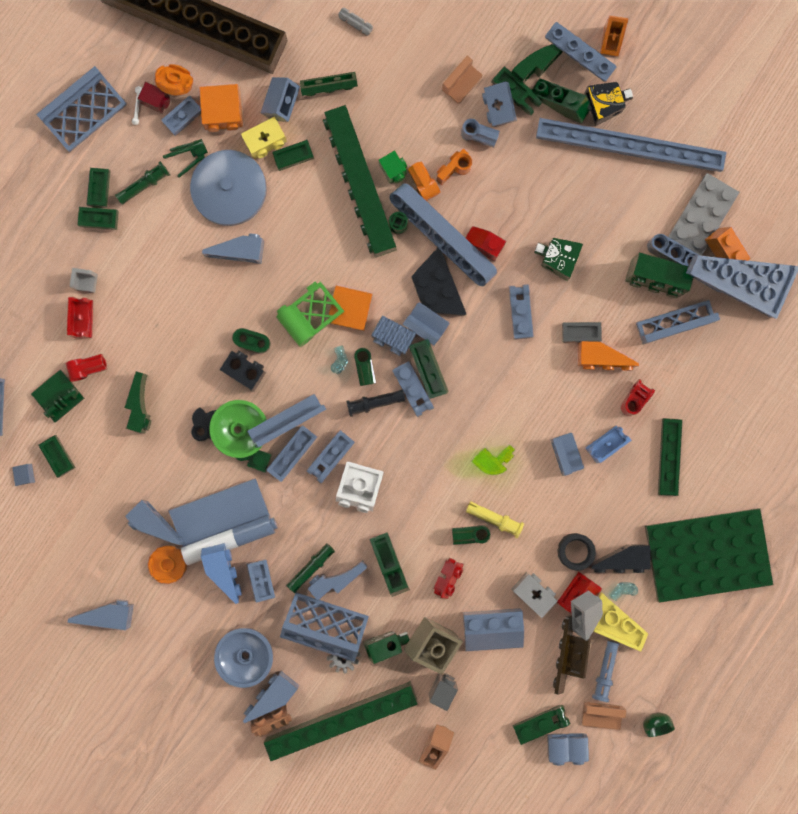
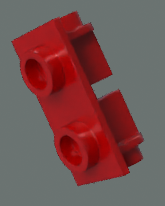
(446, 585)

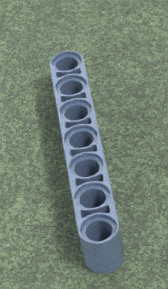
(443, 234)

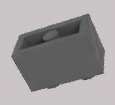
(443, 691)

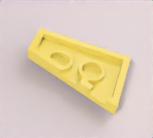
(619, 626)

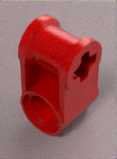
(639, 396)

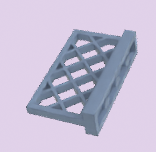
(69, 97)
(320, 639)

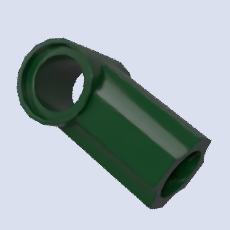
(365, 369)
(467, 535)

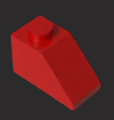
(486, 242)

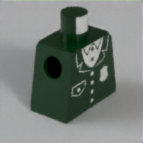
(559, 256)
(377, 646)

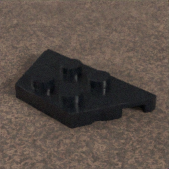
(436, 286)

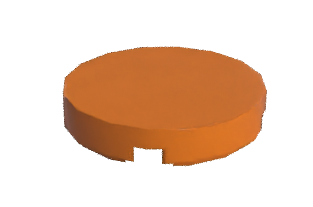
(173, 79)
(167, 564)

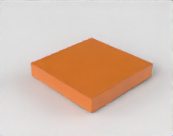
(355, 307)

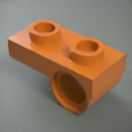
(446, 172)

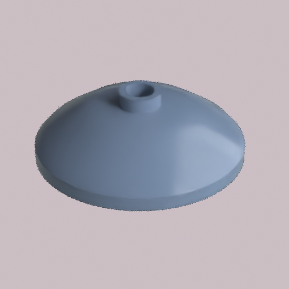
(239, 670)

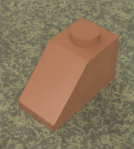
(436, 746)

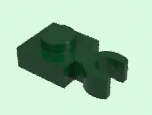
(258, 461)

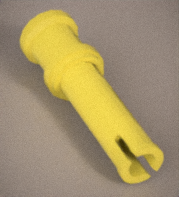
(503, 522)

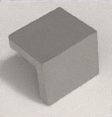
(83, 280)

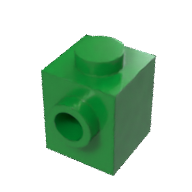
(393, 167)

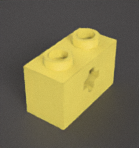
(255, 135)

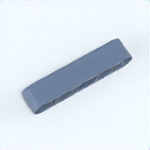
(665, 251)

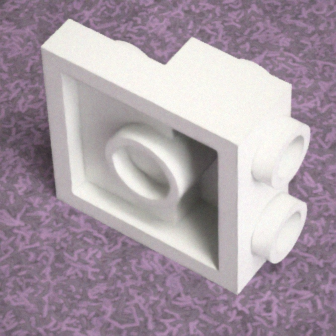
(359, 487)

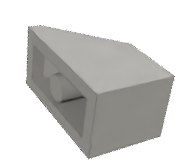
(586, 614)

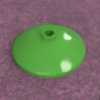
(222, 426)

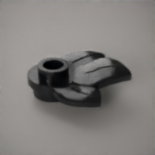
(201, 420)

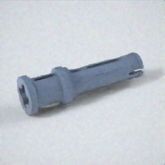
(611, 647)

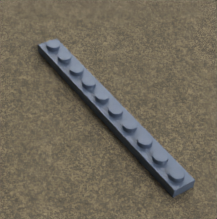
(631, 145)

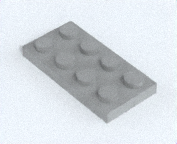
(703, 213)

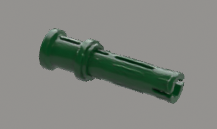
(150, 178)

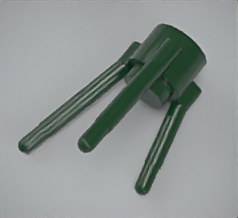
(197, 149)

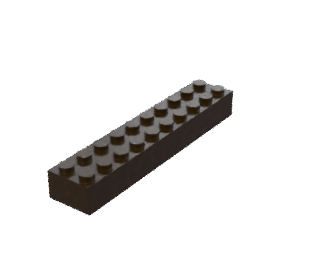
(213, 27)

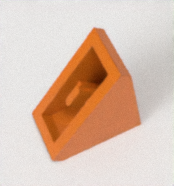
(613, 35)

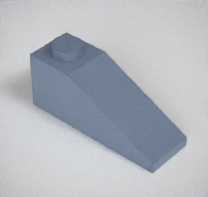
(241, 249)
(148, 520)
(113, 615)

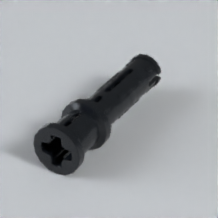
(366, 404)

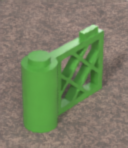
(297, 324)

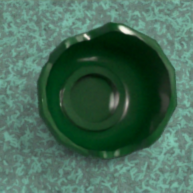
(658, 724)

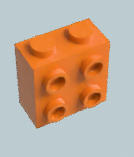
(221, 107)

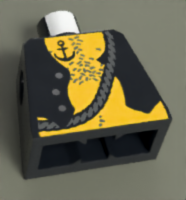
(607, 100)

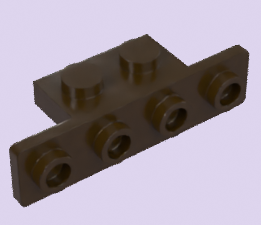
(572, 658)

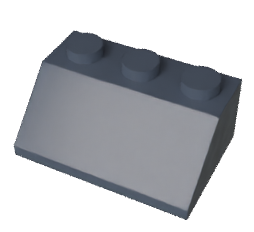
(493, 629)

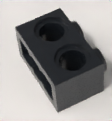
(241, 373)

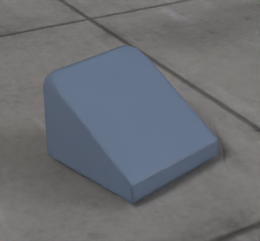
(23, 474)

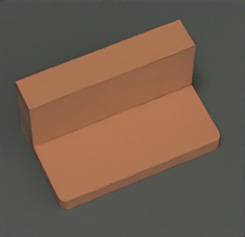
(461, 80)
(603, 715)

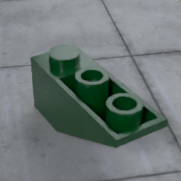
(563, 100)

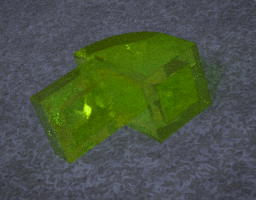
(490, 464)

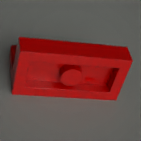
(576, 588)

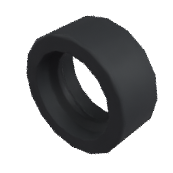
(590, 547)

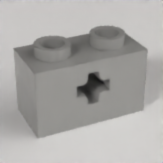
(524, 589)

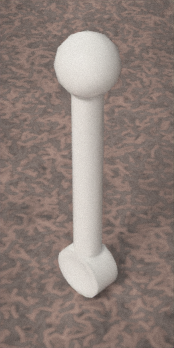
(135, 120)

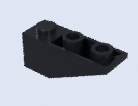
(627, 557)

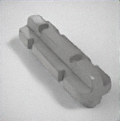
(355, 21)

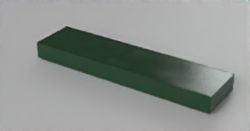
(670, 457)

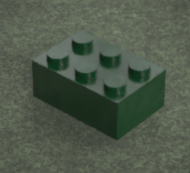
(659, 275)

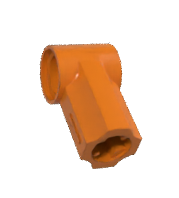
(425, 184)

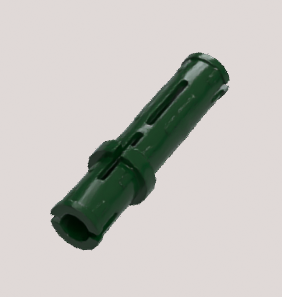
(317, 561)

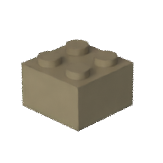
(433, 645)

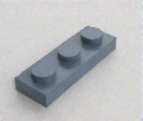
(292, 453)

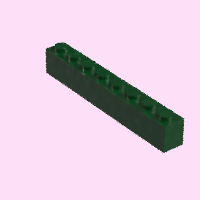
(360, 181)
(340, 721)

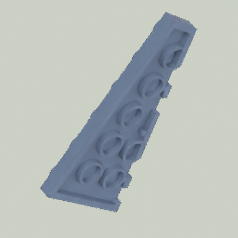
(750, 282)

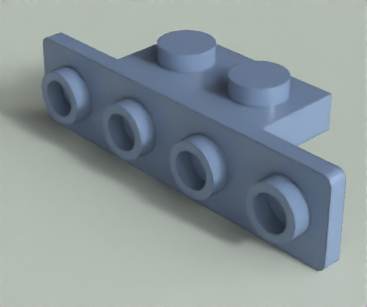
(580, 51)

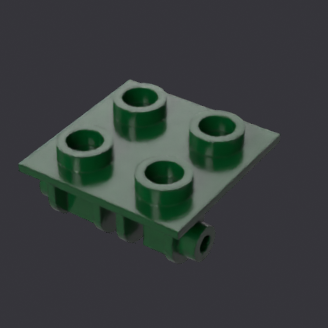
(57, 396)

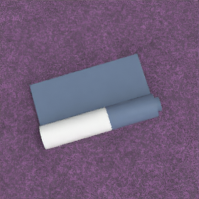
(226, 517)

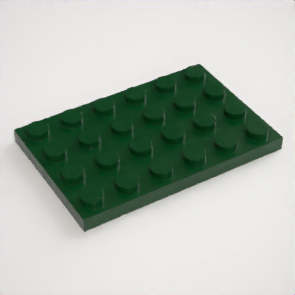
(709, 555)

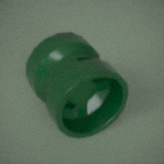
(398, 226)

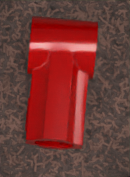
(80, 368)

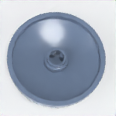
(228, 187)

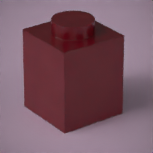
(153, 98)

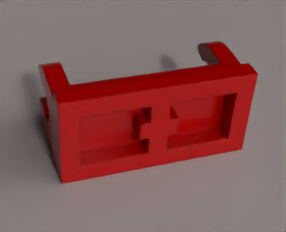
(80, 317)

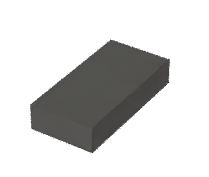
(581, 331)

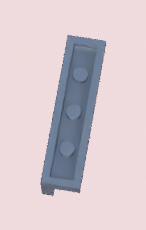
(682, 327)
(285, 420)

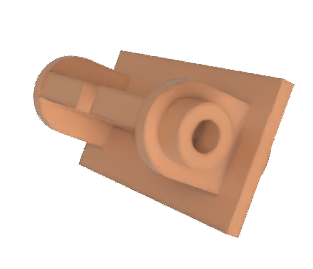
(262, 725)

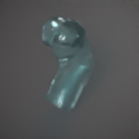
(341, 361)
(623, 588)

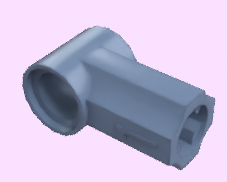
(482, 134)

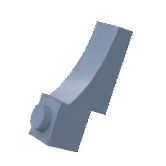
(323, 584)

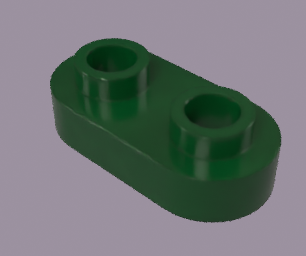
(251, 341)

